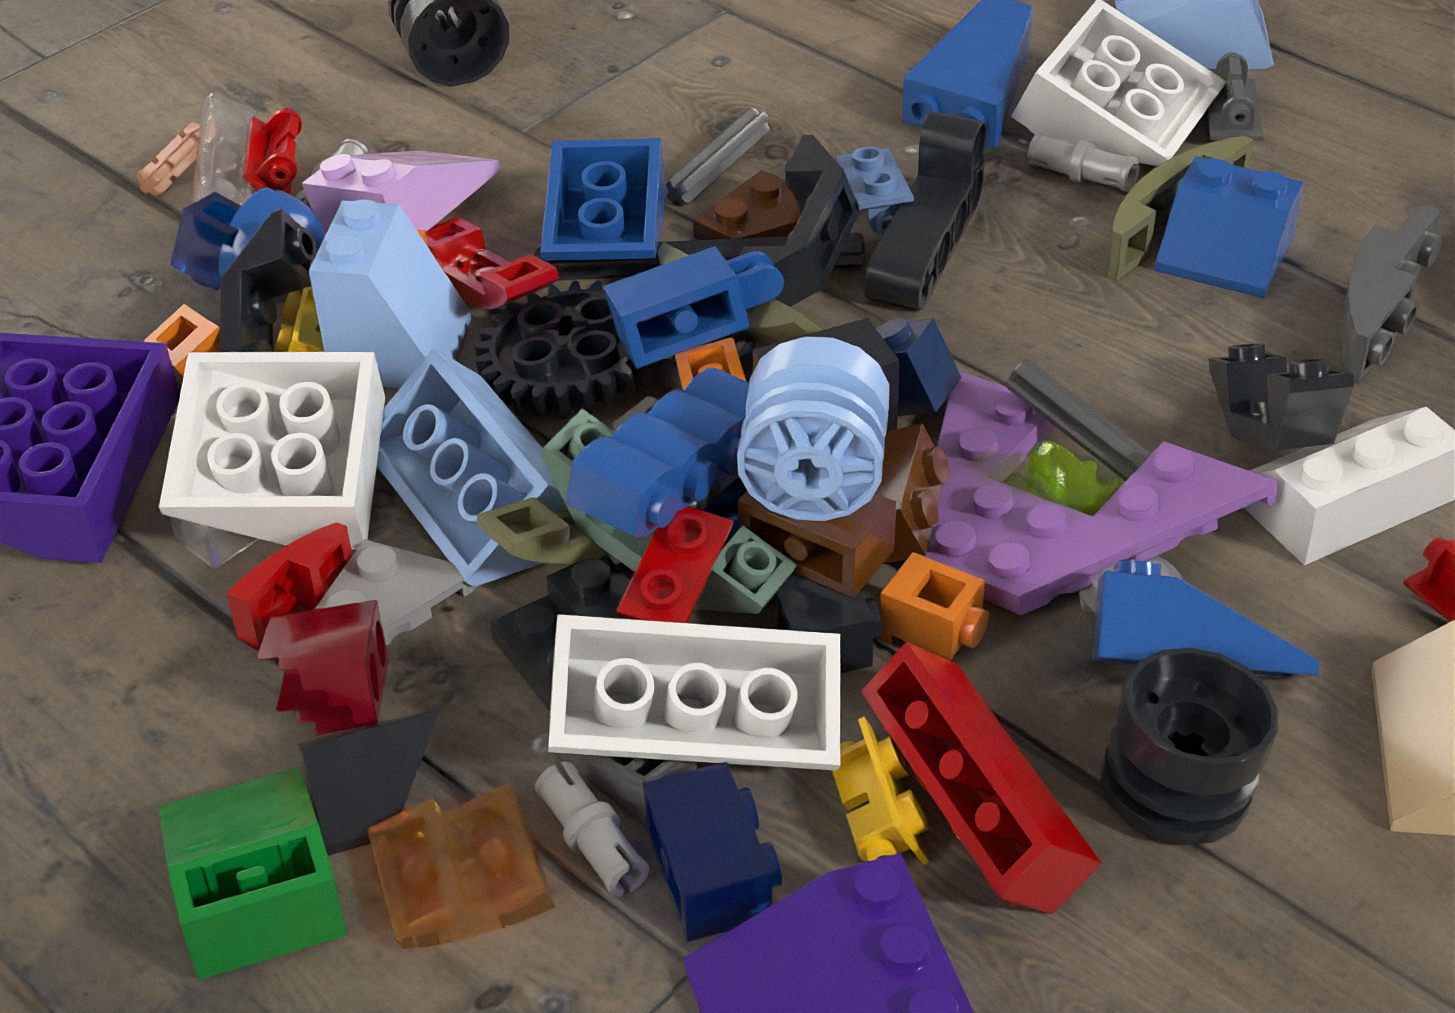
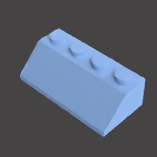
(459, 454)

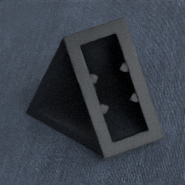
(363, 776)

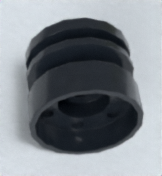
(451, 38)
(1188, 745)

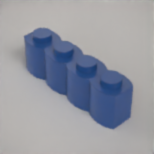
(663, 456)

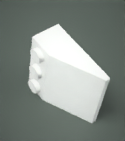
(1118, 89)
(276, 443)

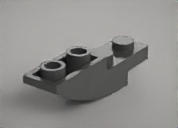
(1382, 289)

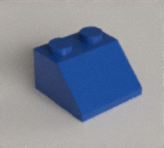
(1230, 226)

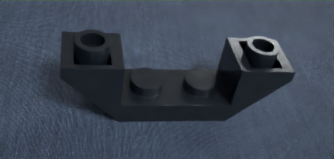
(823, 227)
(267, 267)
(1279, 406)

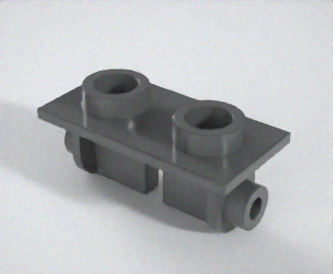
(1236, 107)

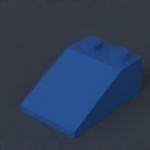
(604, 200)
(1154, 613)

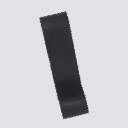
(930, 227)

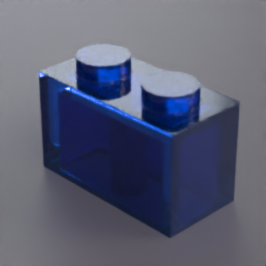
(710, 849)

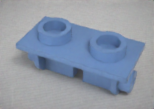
(876, 184)

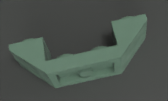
(745, 570)

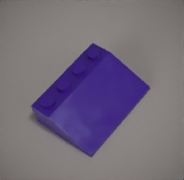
(76, 438)
(833, 947)

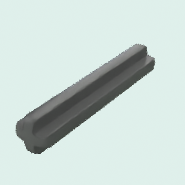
(717, 156)
(1076, 419)

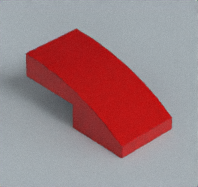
(288, 579)

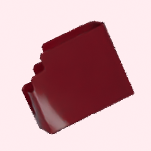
(331, 664)

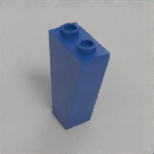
(973, 68)

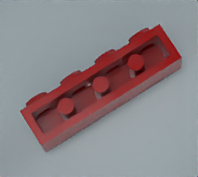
(980, 780)

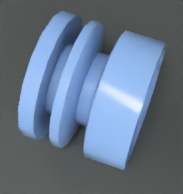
(814, 429)

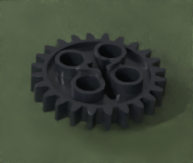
(558, 353)

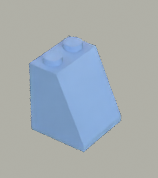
(1206, 28)
(384, 291)

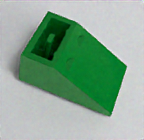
(250, 873)

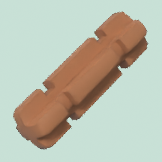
(170, 161)

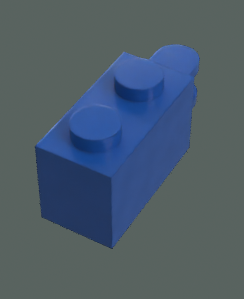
(689, 302)

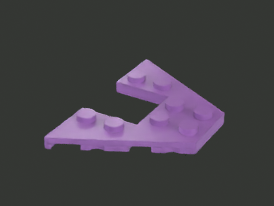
(1042, 548)

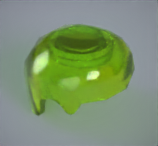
(1065, 480)

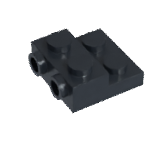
(529, 632)

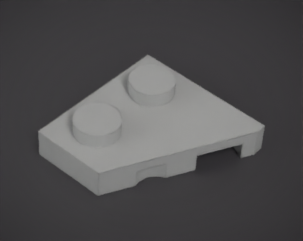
(400, 581)

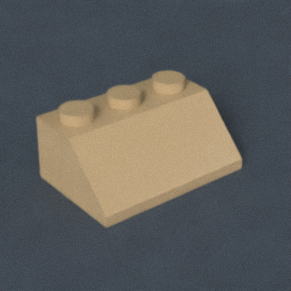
(1418, 732)

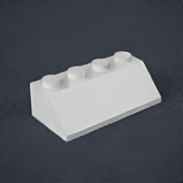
(695, 693)

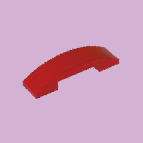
(480, 274)

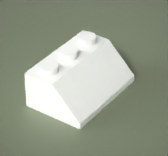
(1359, 483)

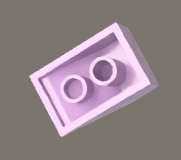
(419, 181)

